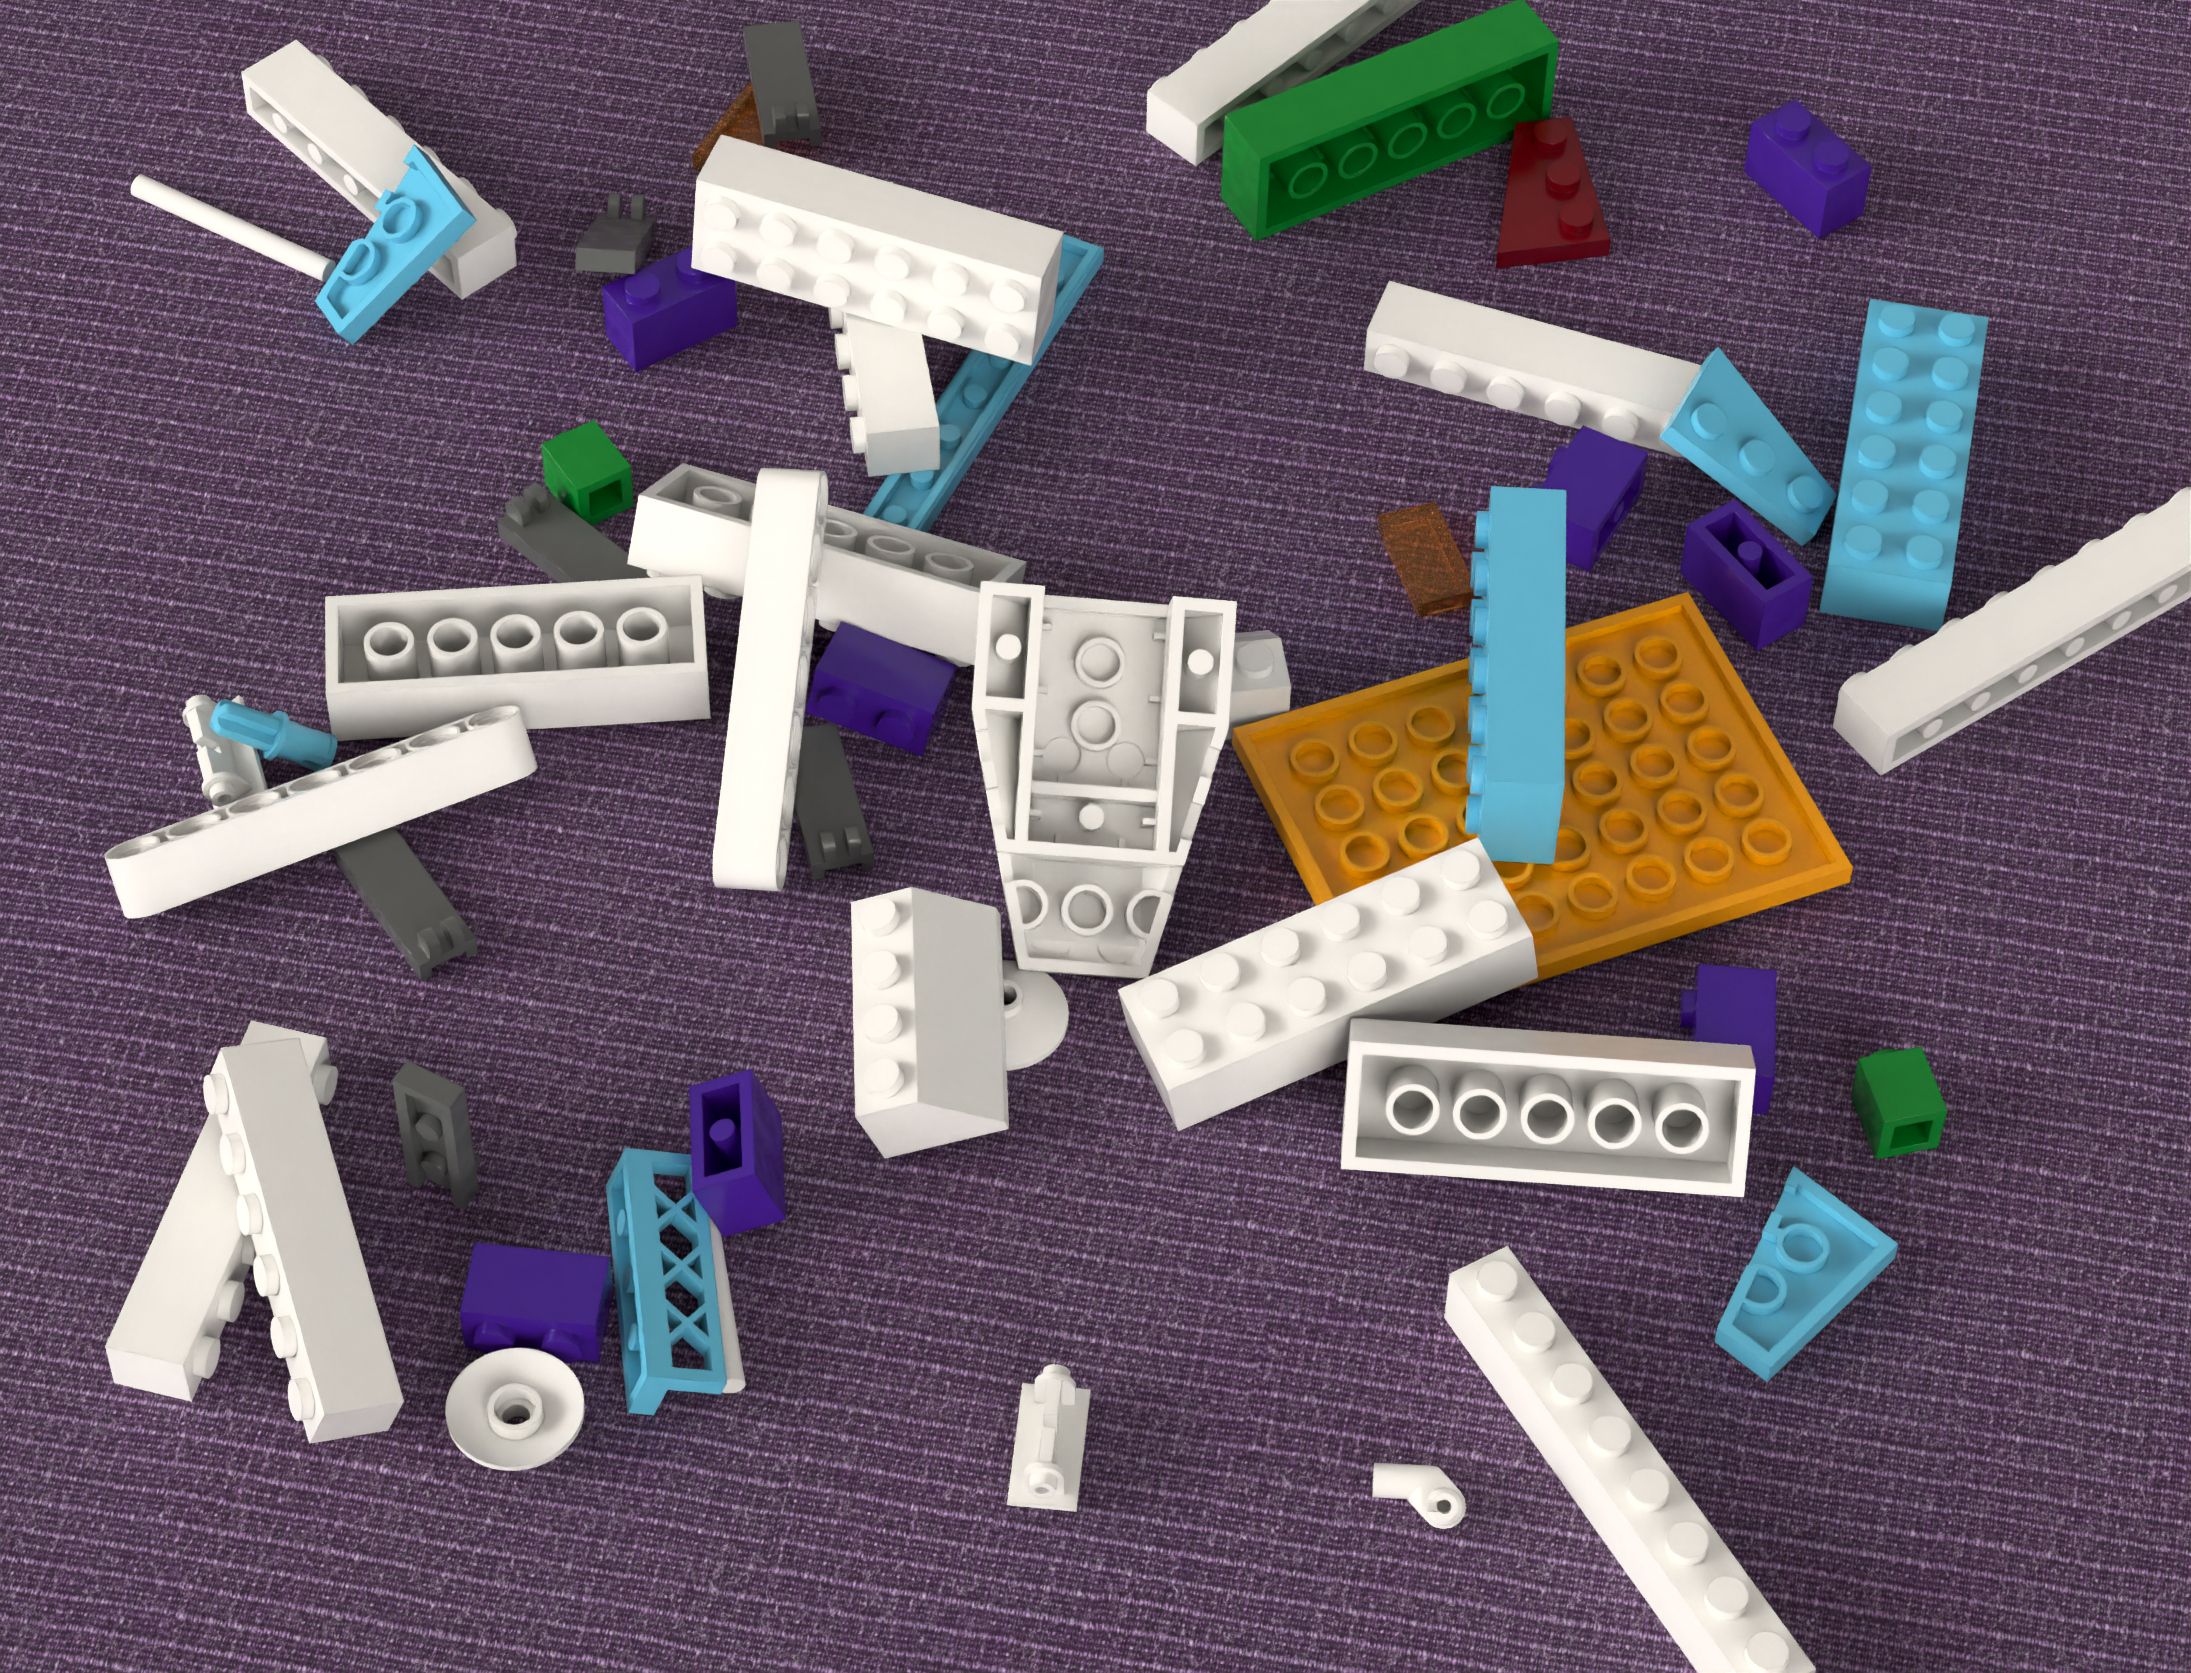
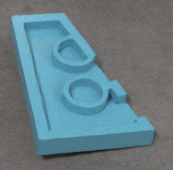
(404, 242)
(1747, 451)
(1801, 1276)

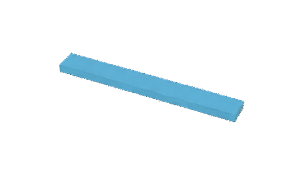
(976, 404)

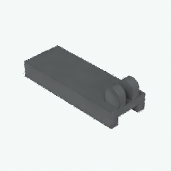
(781, 83)
(617, 240)
(561, 540)
(828, 805)
(405, 900)
(436, 1132)

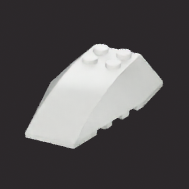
(1096, 764)

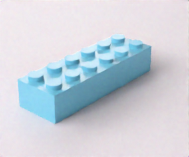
(1904, 466)
(1518, 675)

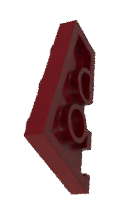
(1549, 199)

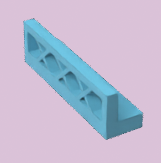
(641, 1285)

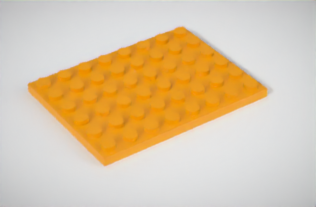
(1668, 803)

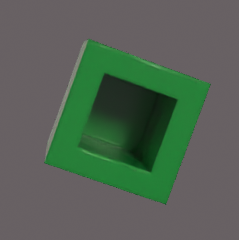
(588, 473)
(1898, 1102)

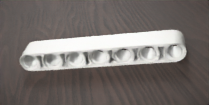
(770, 680)
(320, 811)

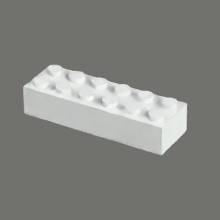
(876, 249)
(871, 570)
(552, 649)
(1286, 993)
(1547, 1107)

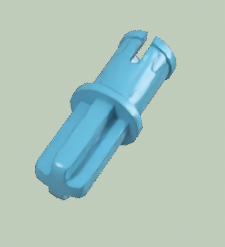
(274, 735)

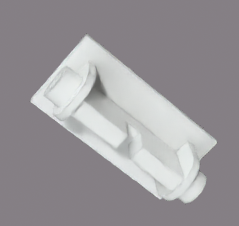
(227, 766)
(1049, 1442)

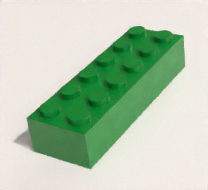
(1387, 119)

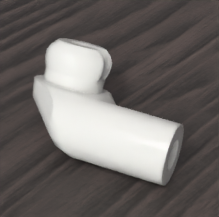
(1424, 1488)

